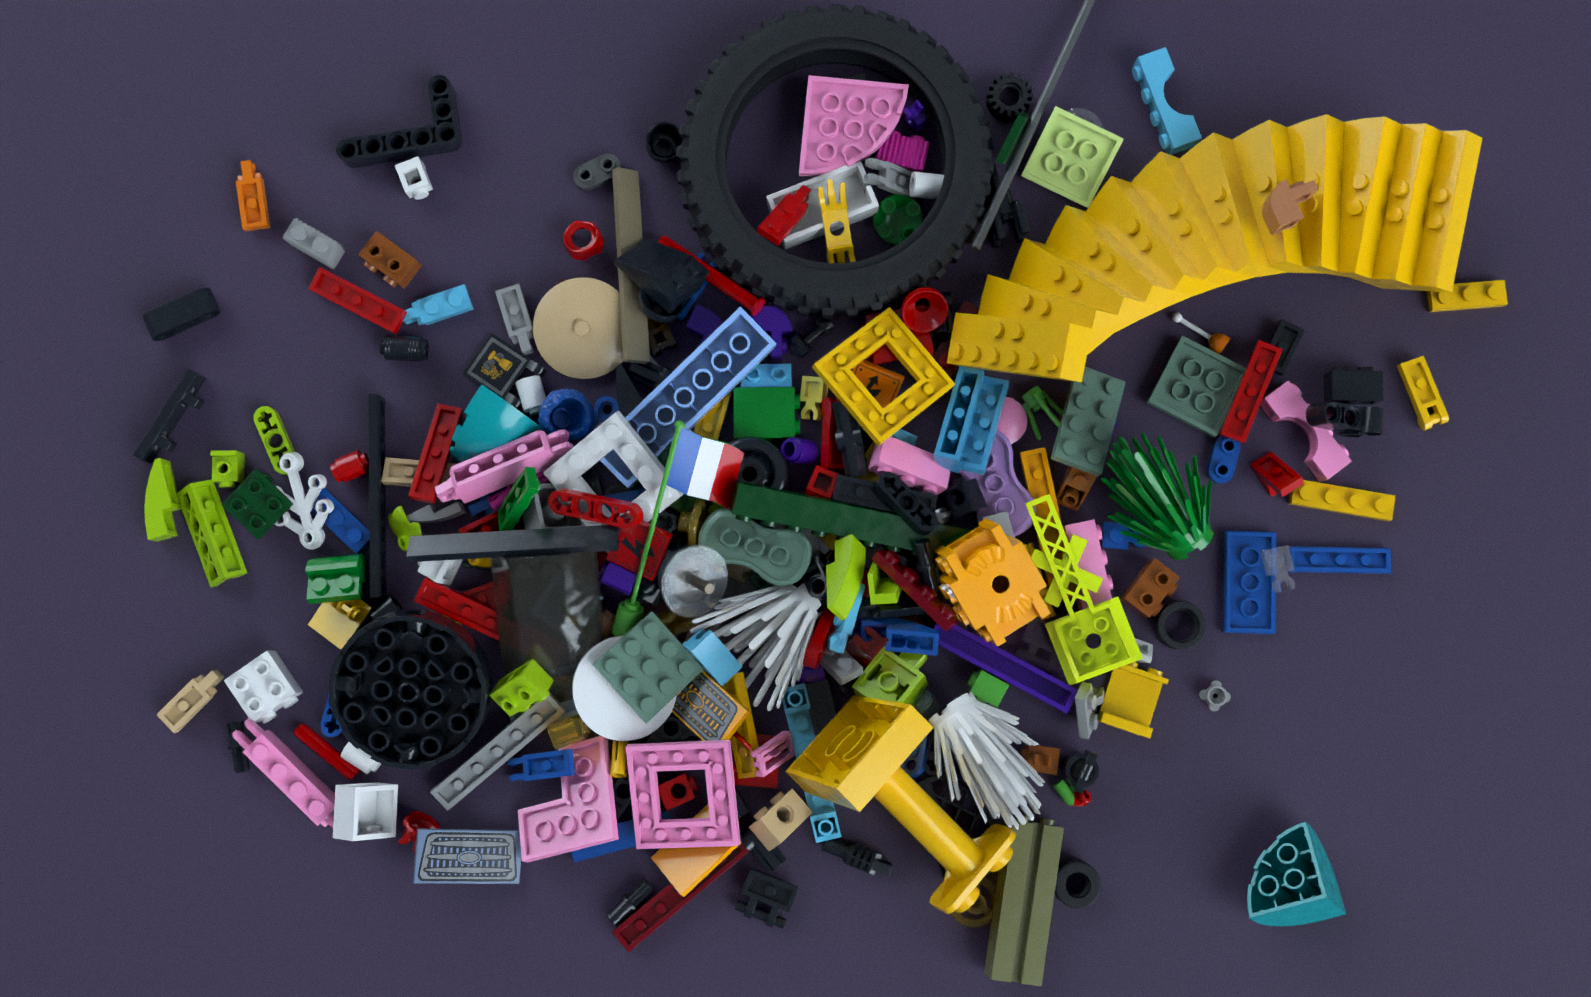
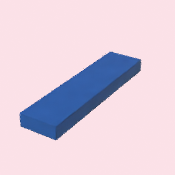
(1341, 560)
(626, 840)

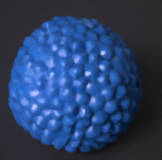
(566, 411)

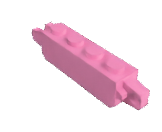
(503, 465)
(288, 773)

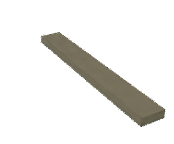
(628, 234)

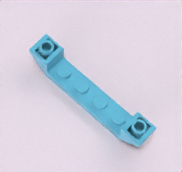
(800, 725)

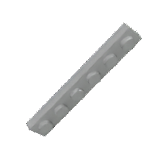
(497, 751)

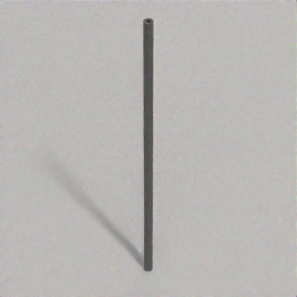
(1031, 125)

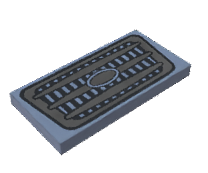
(467, 856)

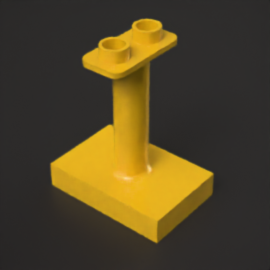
(862, 757)

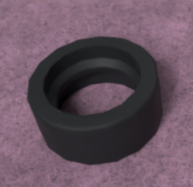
(1193, 611)

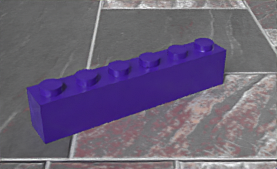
(1007, 667)

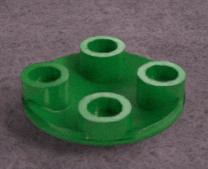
(897, 218)

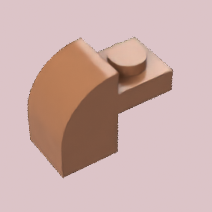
(1281, 205)

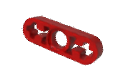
(819, 640)

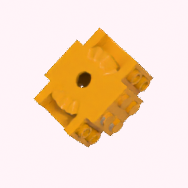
(968, 577)

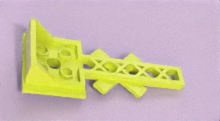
(1104, 619)

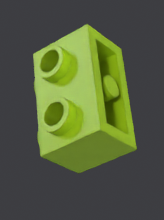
(522, 688)

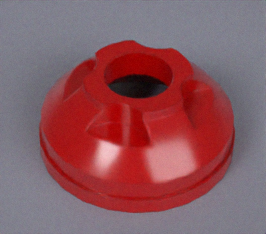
(928, 318)

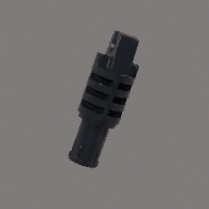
(858, 856)

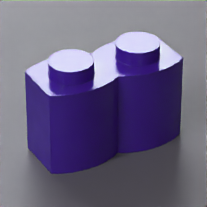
(618, 578)

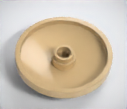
(580, 328)

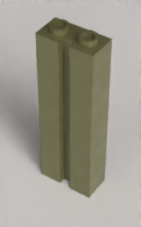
(1024, 904)

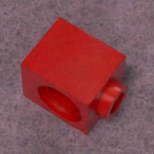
(666, 793)

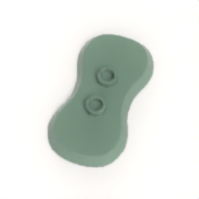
(774, 554)

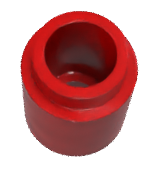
(350, 466)

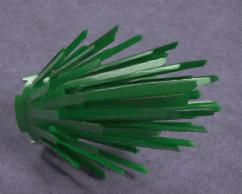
(1158, 501)

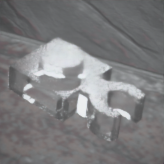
(1278, 563)

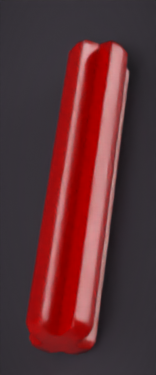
(325, 751)

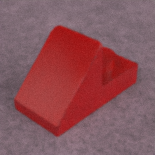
(1276, 475)

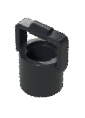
(1080, 769)

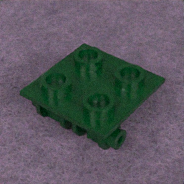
(257, 504)

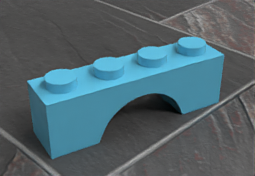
(1175, 129)

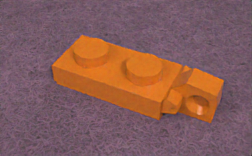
(252, 198)

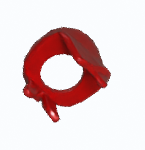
(593, 248)
(412, 822)

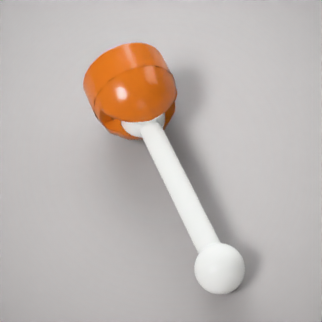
(1216, 341)

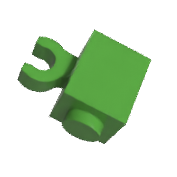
(987, 687)

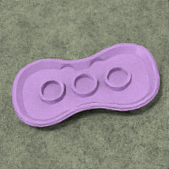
(1002, 488)

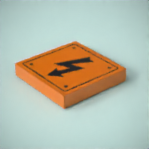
(879, 381)

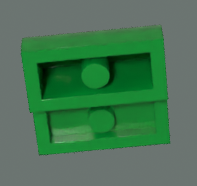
(335, 578)

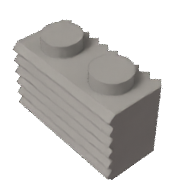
(314, 243)

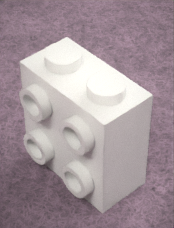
(264, 687)

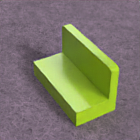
(881, 589)

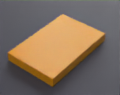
(691, 864)

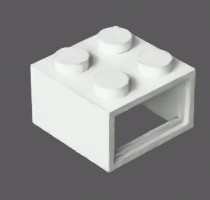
(365, 811)

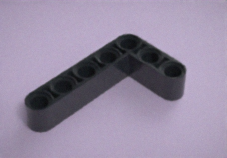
(411, 136)
(661, 736)

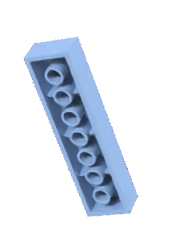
(695, 386)

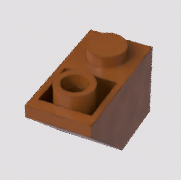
(1074, 488)

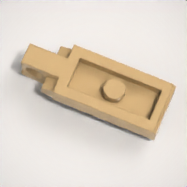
(190, 701)

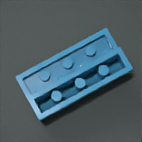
(970, 421)

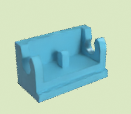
(712, 656)

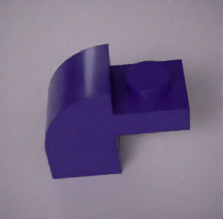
(703, 322)
(776, 325)

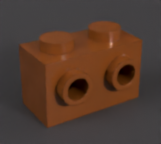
(390, 260)
(1150, 588)

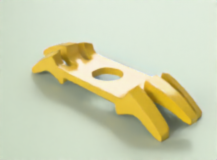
(836, 212)

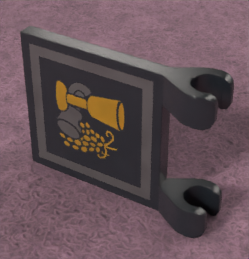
(500, 367)

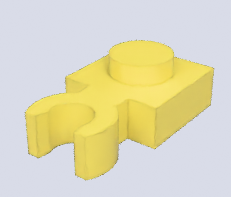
(812, 392)

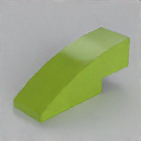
(161, 502)
(845, 575)

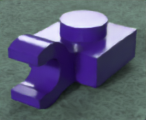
(913, 116)

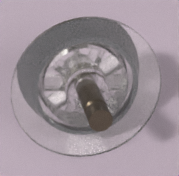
(692, 580)

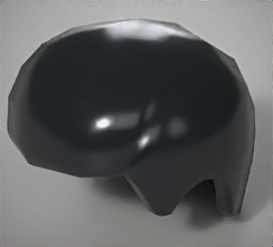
(663, 142)

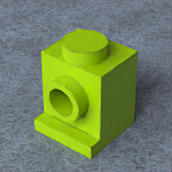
(236, 466)

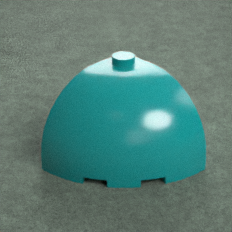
(488, 425)
(1294, 881)

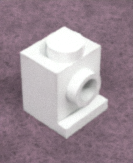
(411, 171)

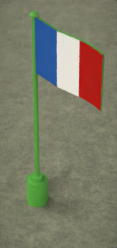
(698, 469)

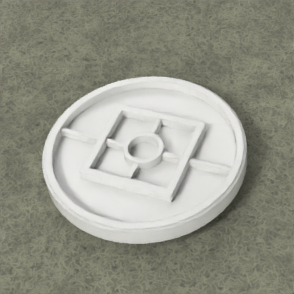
(603, 707)

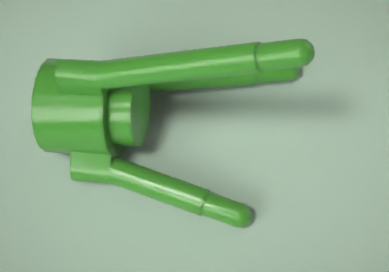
(1036, 400)

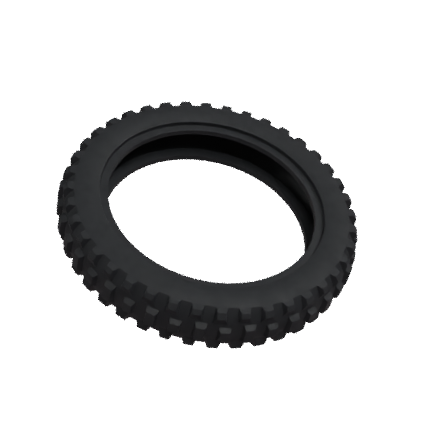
(859, 40)

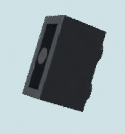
(1353, 386)

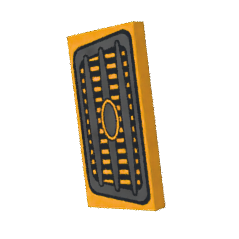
(709, 709)

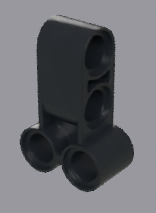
(1346, 419)

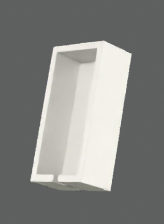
(859, 204)

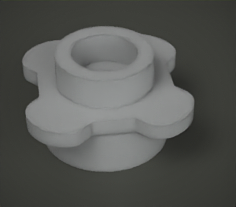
(1222, 695)

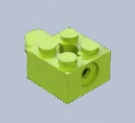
(893, 677)

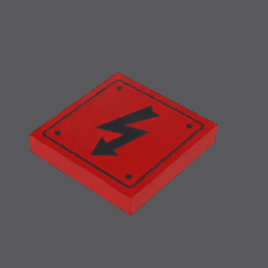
(632, 545)

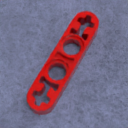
(595, 505)

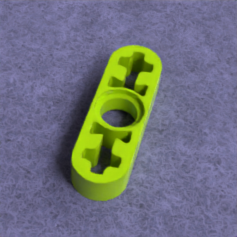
(262, 427)

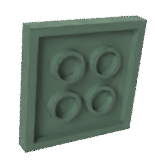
(1197, 386)
(648, 667)

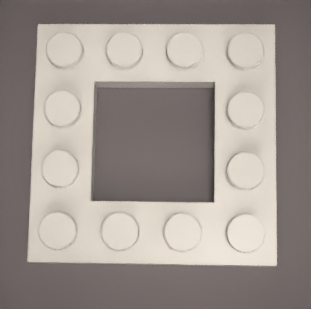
(617, 435)

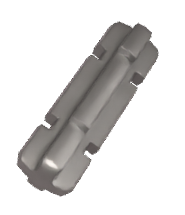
(943, 515)

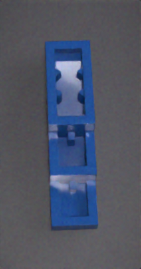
(902, 635)

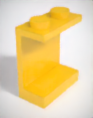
(1131, 699)

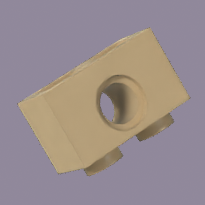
(768, 826)

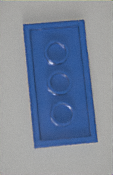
(1247, 591)

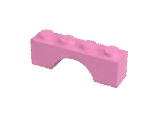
(1325, 454)

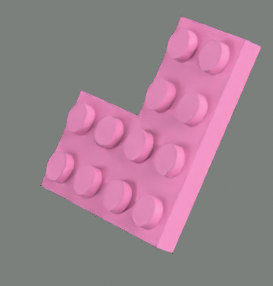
(582, 815)

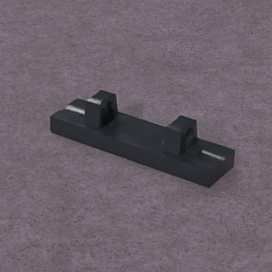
(169, 417)

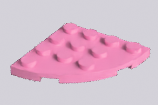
(847, 121)

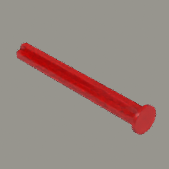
(722, 282)

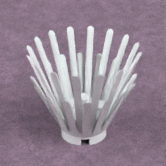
(787, 615)

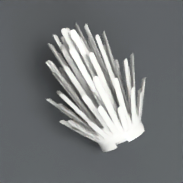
(986, 758)

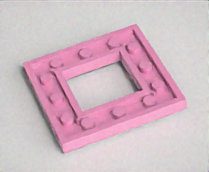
(655, 832)

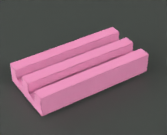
(772, 749)

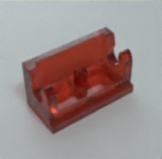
(864, 651)

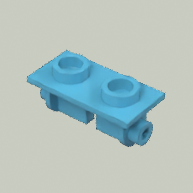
(768, 376)

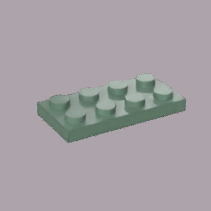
(1088, 422)

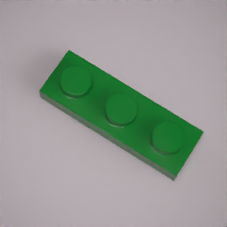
(518, 499)

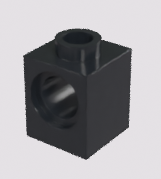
(964, 497)

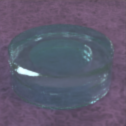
(923, 701)

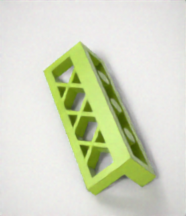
(212, 531)

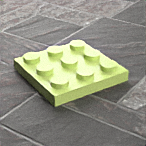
(1072, 157)

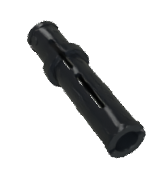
(927, 565)

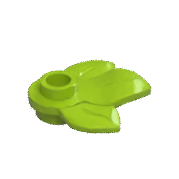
(403, 528)

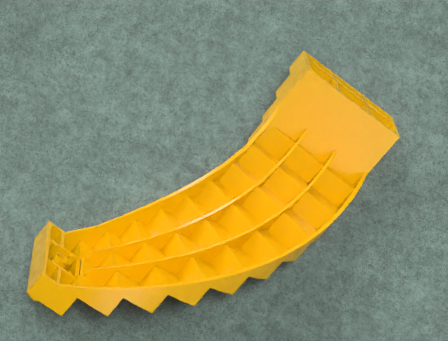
(1382, 214)

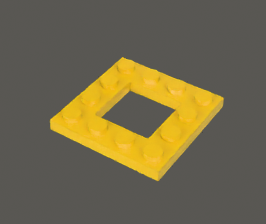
(878, 421)

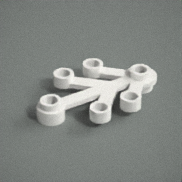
(303, 504)

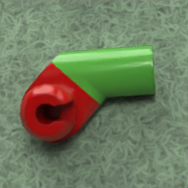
(1070, 796)

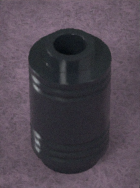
(404, 348)

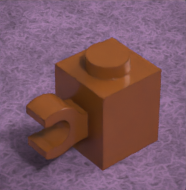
(1042, 758)

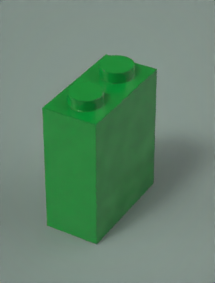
(766, 413)

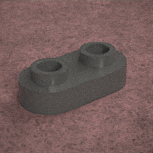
(598, 174)

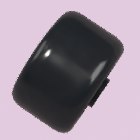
(765, 460)

